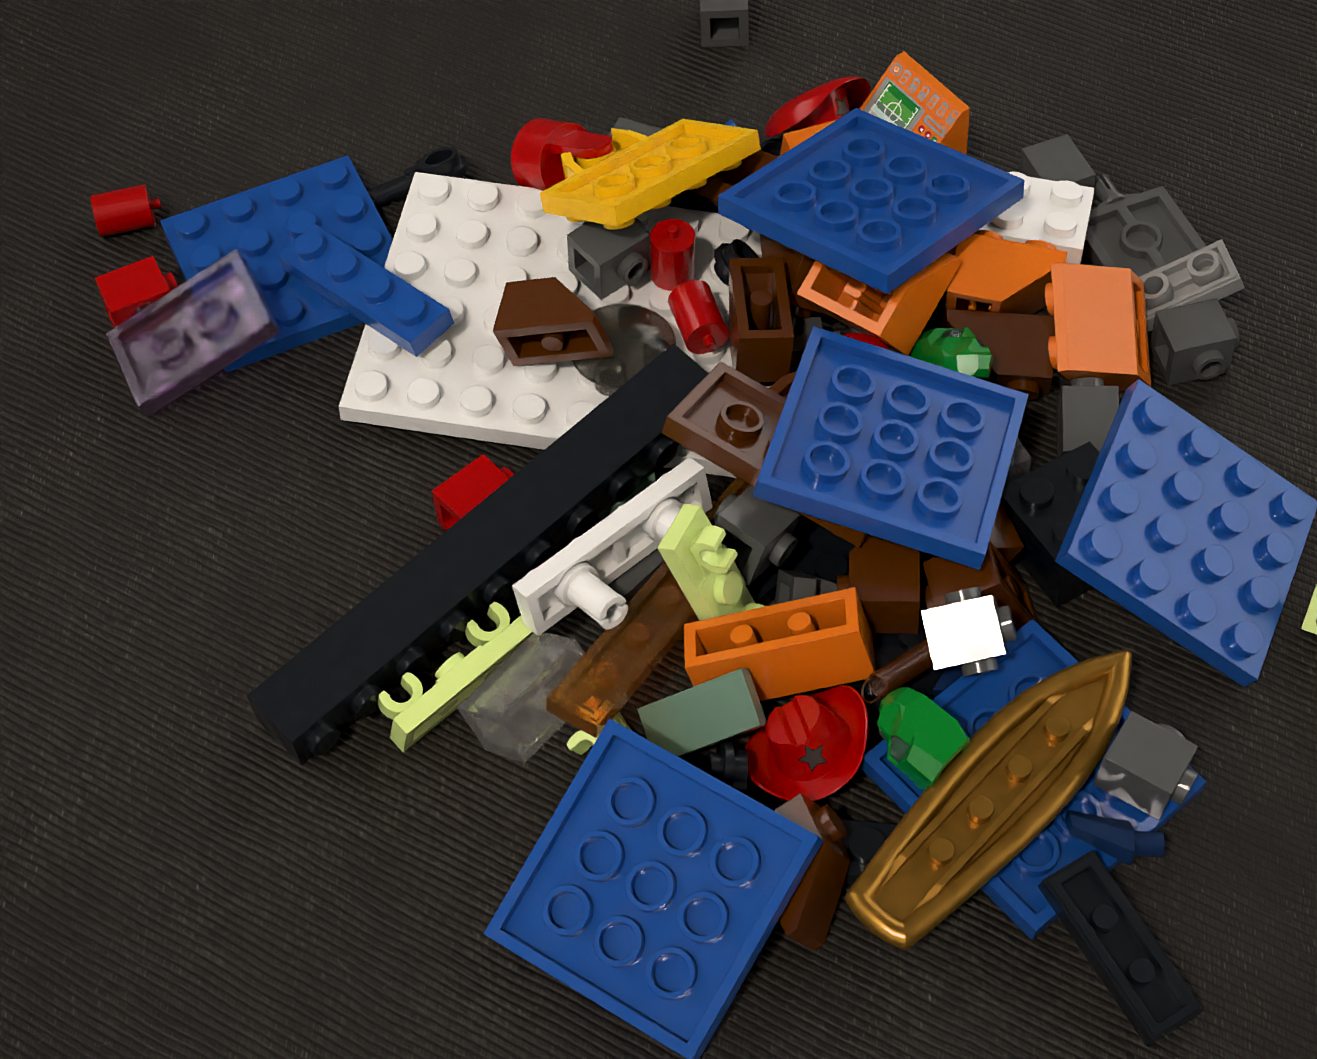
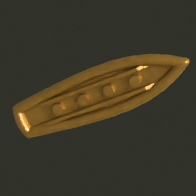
(992, 799)

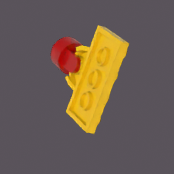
(624, 174)

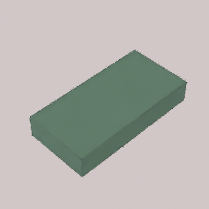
(704, 714)

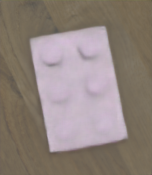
(192, 332)

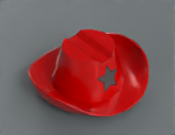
(819, 105)
(810, 744)

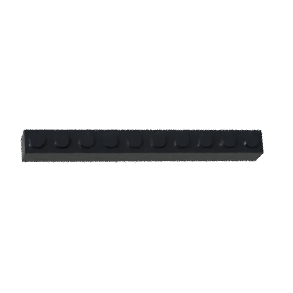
(475, 562)

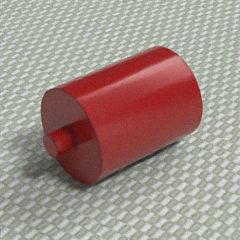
(124, 210)
(672, 253)
(698, 317)

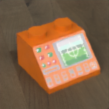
(919, 103)

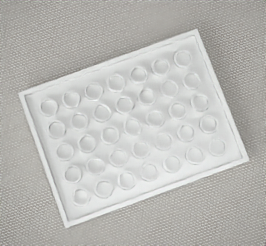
(460, 248)

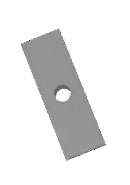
(1191, 279)

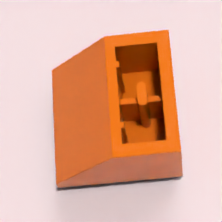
(1001, 274)
(889, 317)
(1098, 324)

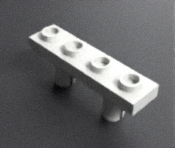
(592, 561)

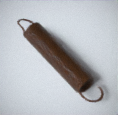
(899, 671)

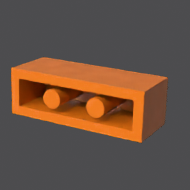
(785, 645)

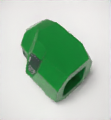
(954, 350)
(919, 735)

